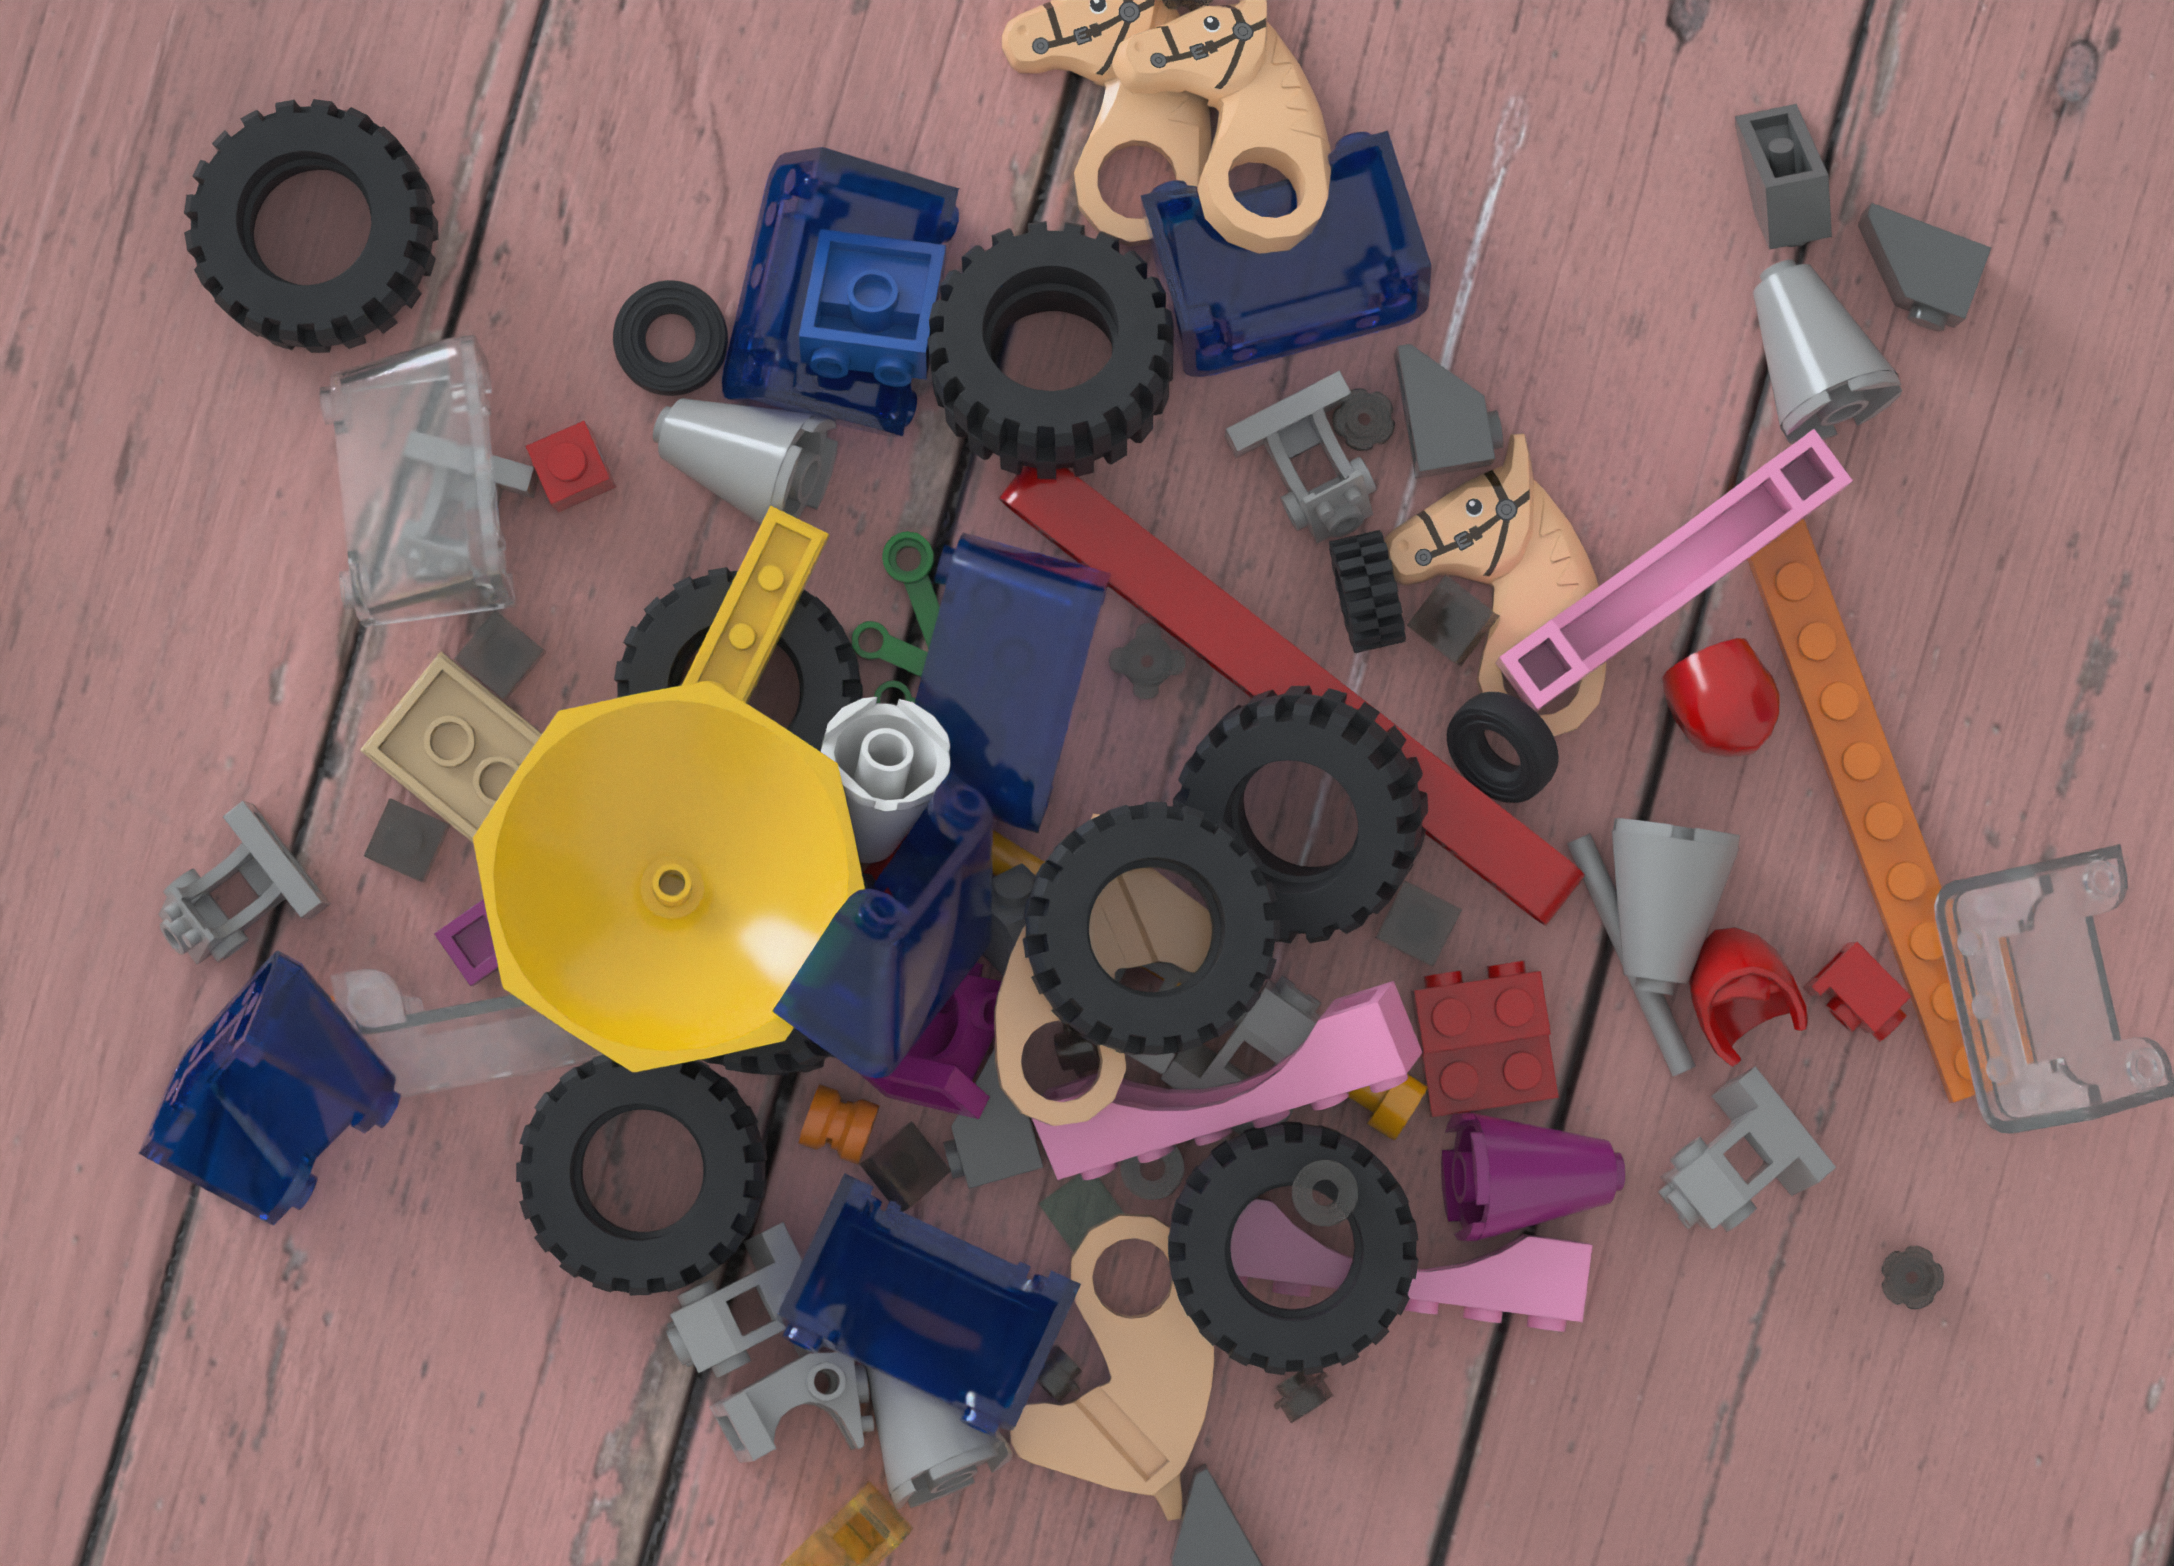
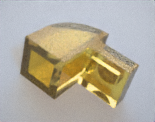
(856, 1533)

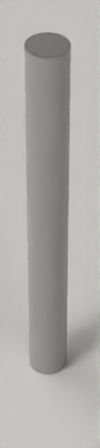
(1653, 1004)

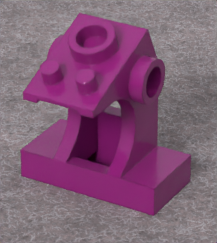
(941, 1072)

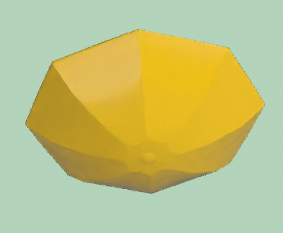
(665, 873)

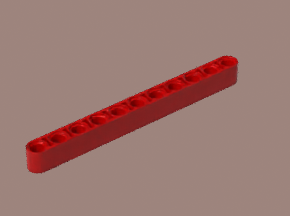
(1262, 660)

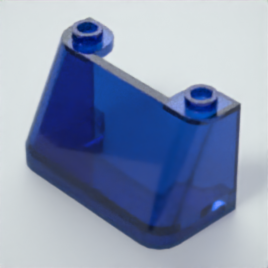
(801, 196)
(1343, 281)
(1009, 668)
(900, 958)
(269, 1093)
(925, 1308)

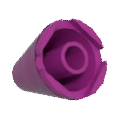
(1522, 1175)

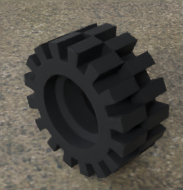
(1367, 591)

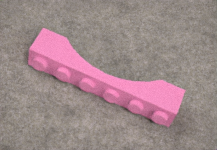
(1674, 571)
(1352, 1046)
(1522, 1277)

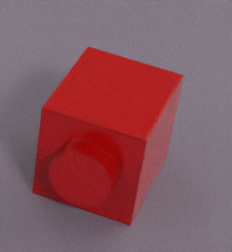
(570, 466)

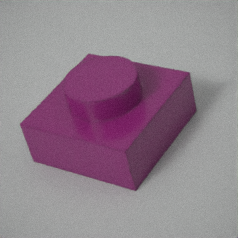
(470, 944)

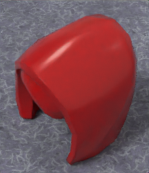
(1723, 699)
(1739, 986)

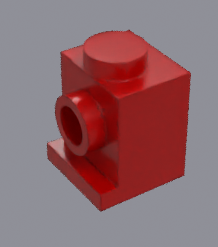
(1860, 992)

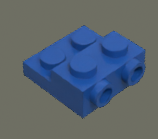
(871, 306)

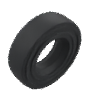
(663, 299)
(1521, 728)

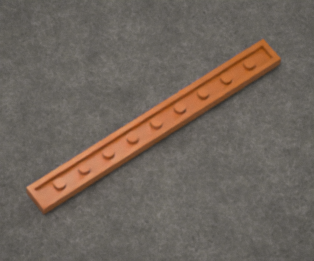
(1864, 785)

